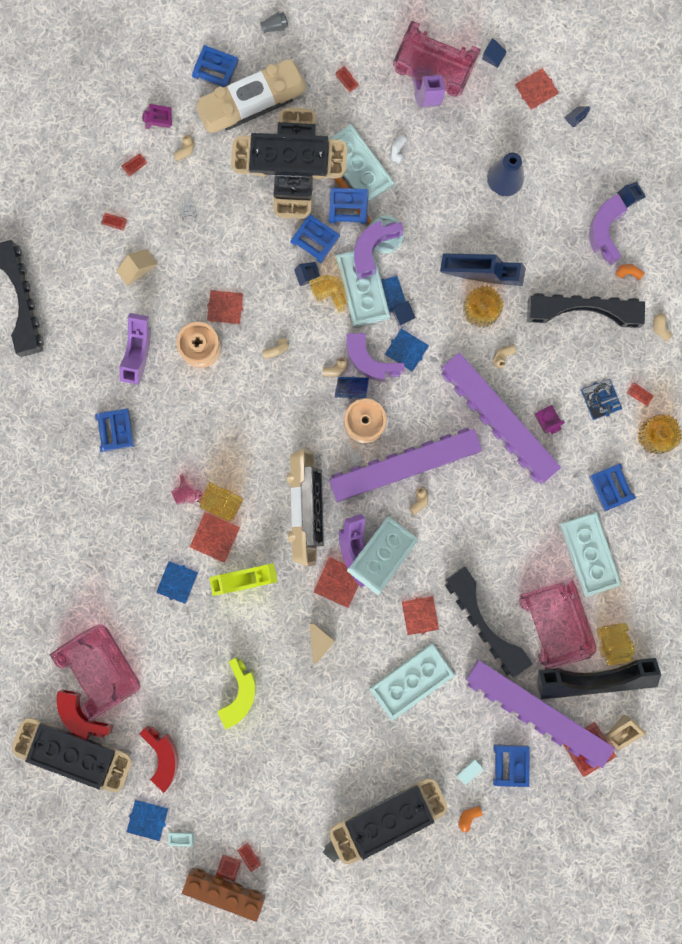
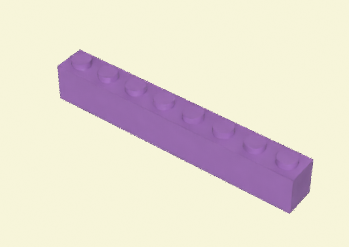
(500, 419)
(405, 465)
(540, 714)

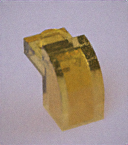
(326, 287)

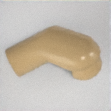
(187, 148)
(659, 326)
(277, 350)
(501, 355)
(337, 370)
(421, 500)

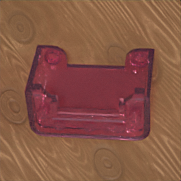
(428, 57)
(559, 623)
(98, 668)

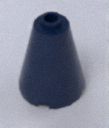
(506, 175)

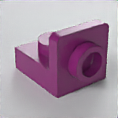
(157, 116)
(549, 420)

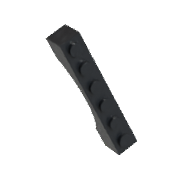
(622, 312)
(25, 334)
(464, 587)
(632, 676)

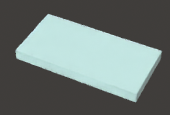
(362, 167)
(363, 295)
(590, 554)
(382, 555)
(412, 681)

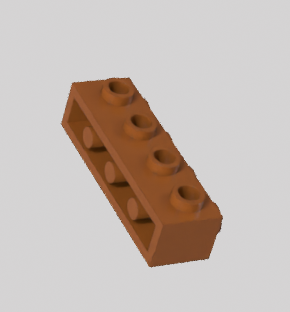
(224, 894)

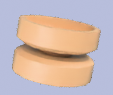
(208, 341)
(357, 412)

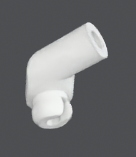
(396, 146)

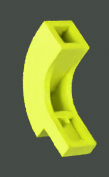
(243, 579)
(237, 710)

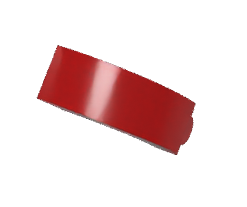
(74, 719)
(166, 754)

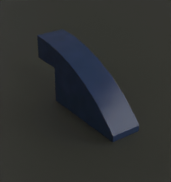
(483, 268)

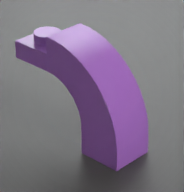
(429, 91)
(599, 228)
(366, 243)
(137, 349)
(365, 364)
(352, 540)

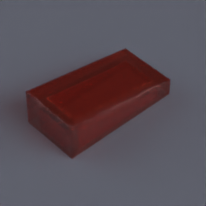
(346, 79)
(134, 164)
(114, 221)
(640, 394)
(249, 857)

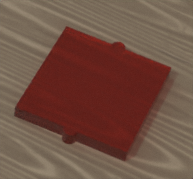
(536, 89)
(225, 307)
(420, 615)

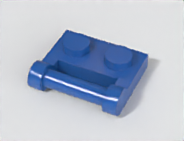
(216, 61)
(348, 199)
(319, 234)
(120, 429)
(607, 490)
(518, 765)

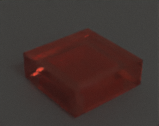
(228, 867)

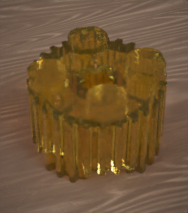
(492, 302)
(669, 431)
(220, 502)
(616, 644)

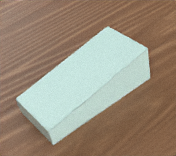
(470, 771)
(181, 839)

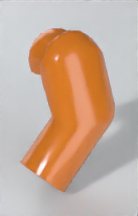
(629, 269)
(467, 816)

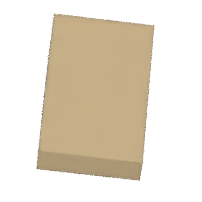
(136, 265)
(320, 642)
(624, 732)

